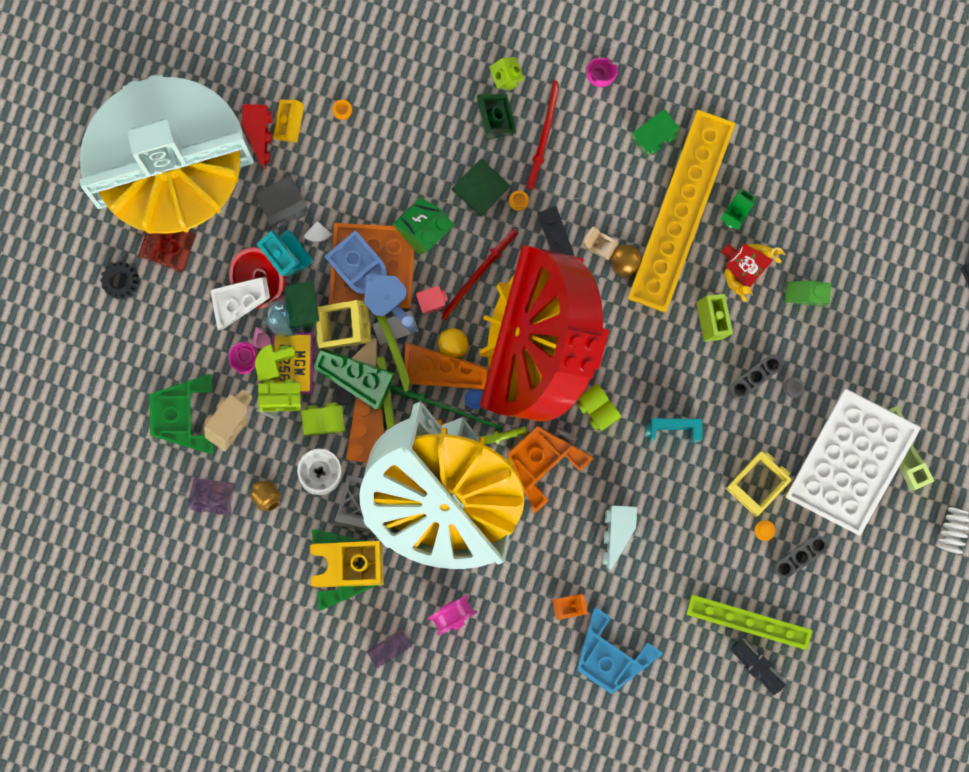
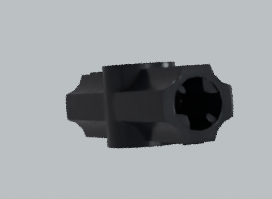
(758, 666)

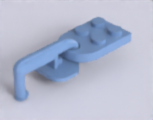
(368, 276)

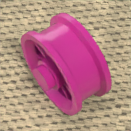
(452, 615)

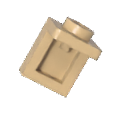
(599, 243)

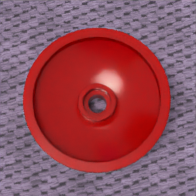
(250, 265)

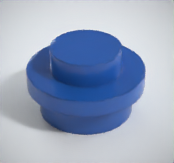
(473, 398)

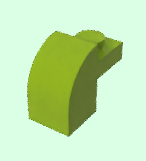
(268, 359)

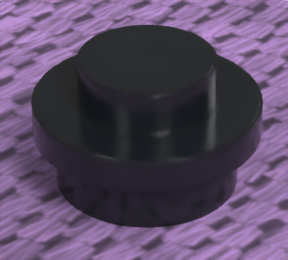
(342, 396)

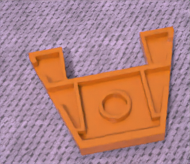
(537, 456)

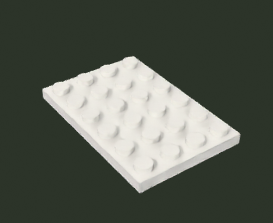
(852, 461)

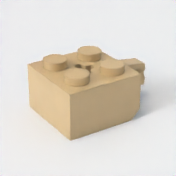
(228, 420)

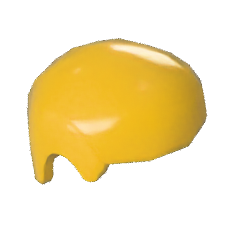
(453, 342)

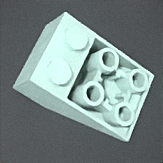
(621, 526)

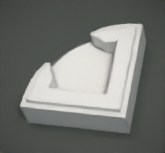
(318, 233)

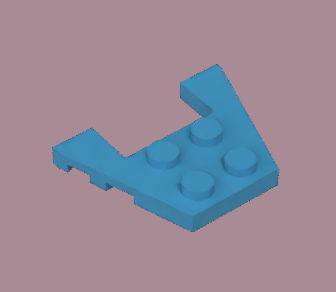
(606, 663)

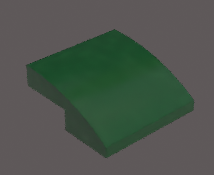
(481, 187)

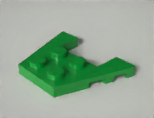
(171, 414)
(332, 597)

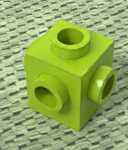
(506, 73)

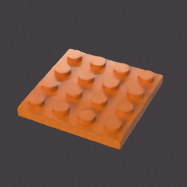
(390, 248)

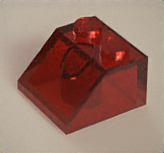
(167, 249)

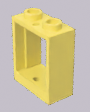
(360, 325)
(744, 499)

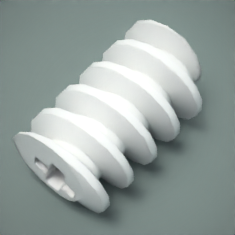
(955, 530)

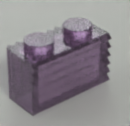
(389, 648)

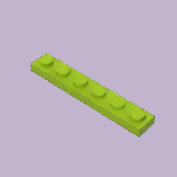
(749, 622)

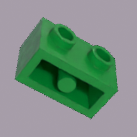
(655, 133)

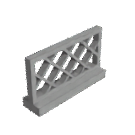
(350, 519)

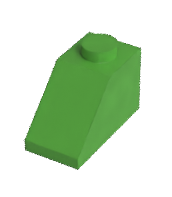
(808, 293)

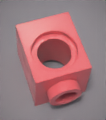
(432, 300)

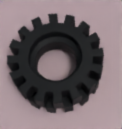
(128, 289)

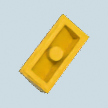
(288, 120)

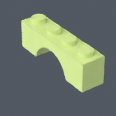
(912, 466)

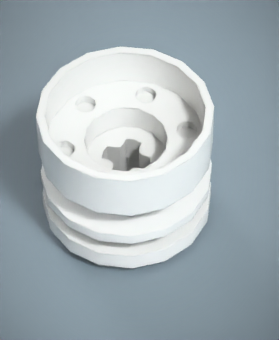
(314, 461)

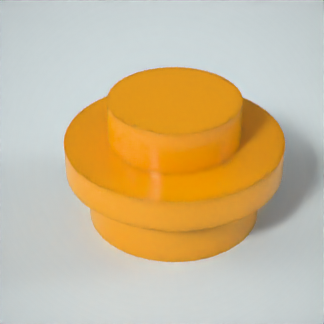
(342, 109)
(518, 200)
(765, 530)

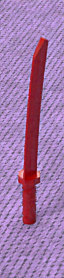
(538, 158)
(495, 253)

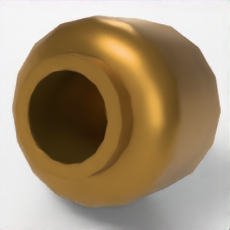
(265, 496)

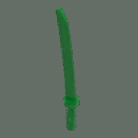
(422, 397)

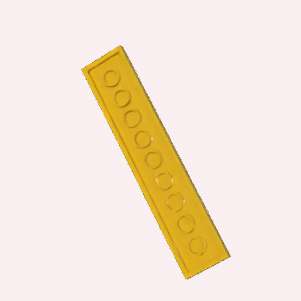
(681, 211)

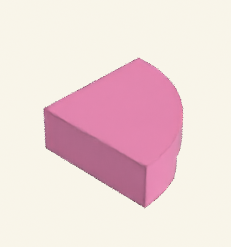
(261, 339)

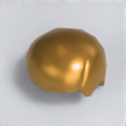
(625, 261)

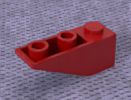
(255, 123)

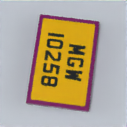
(300, 367)

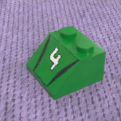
(423, 225)

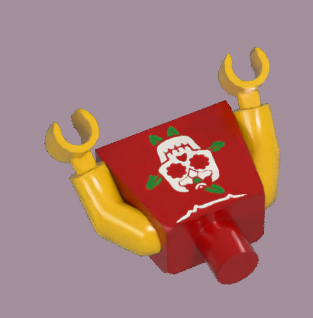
(747, 265)

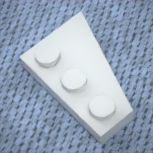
(237, 300)

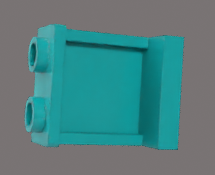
(285, 253)
(693, 425)

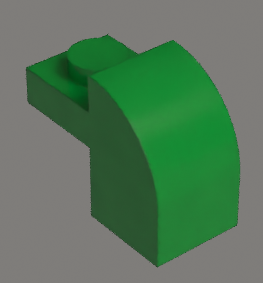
(738, 209)

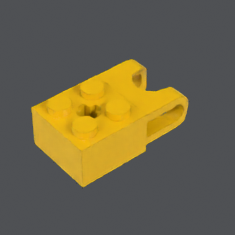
(343, 561)

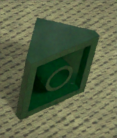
(495, 115)
(302, 304)

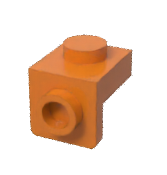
(570, 606)

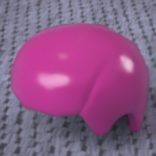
(601, 72)
(243, 357)

